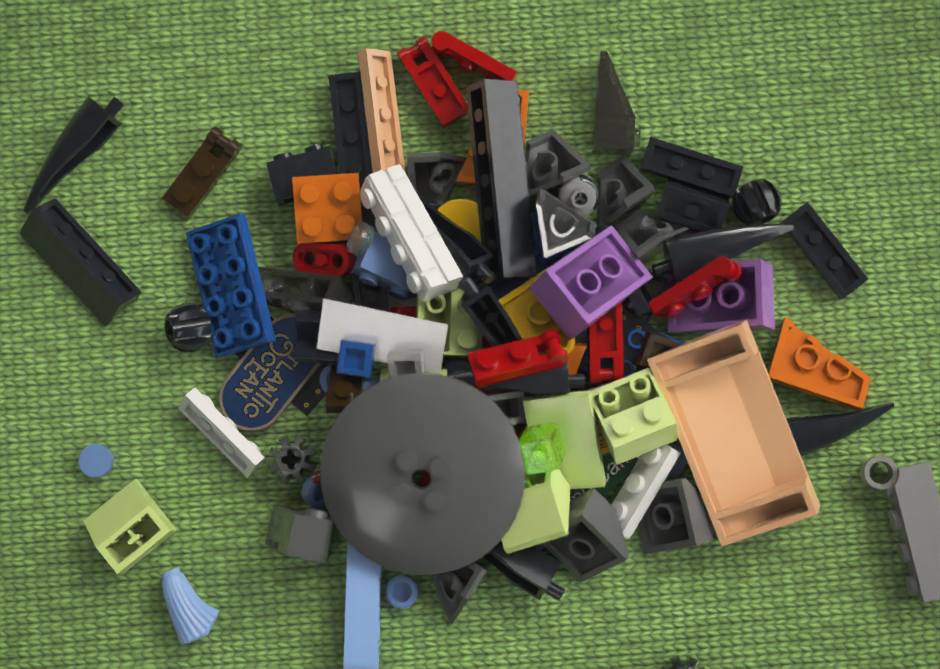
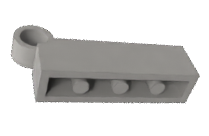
(917, 520)

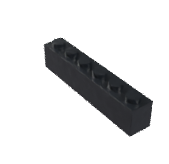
(501, 178)

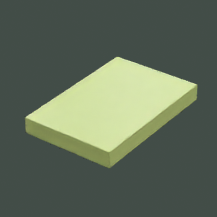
(578, 427)

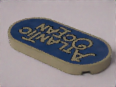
(265, 380)

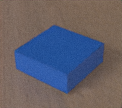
(356, 358)

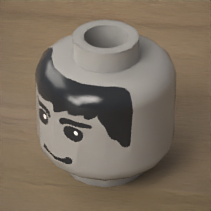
(581, 184)

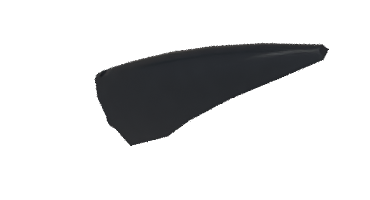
(81, 138)
(463, 246)
(693, 251)
(488, 313)
(549, 381)
(823, 430)
(528, 570)

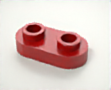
(325, 259)

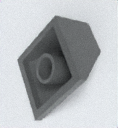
(676, 519)
(593, 537)

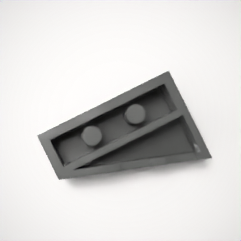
(301, 533)

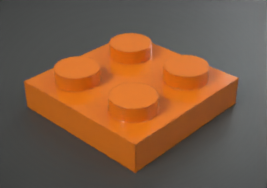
(326, 207)

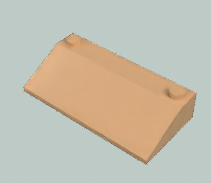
(735, 434)

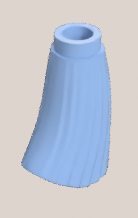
(188, 612)

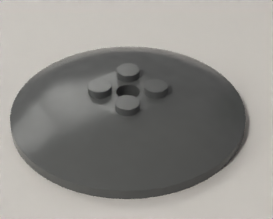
(432, 427)

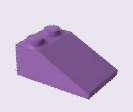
(589, 282)
(731, 302)

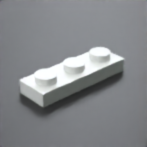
(221, 432)
(643, 486)

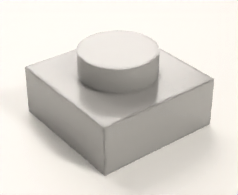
(405, 362)

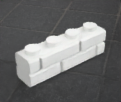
(410, 233)

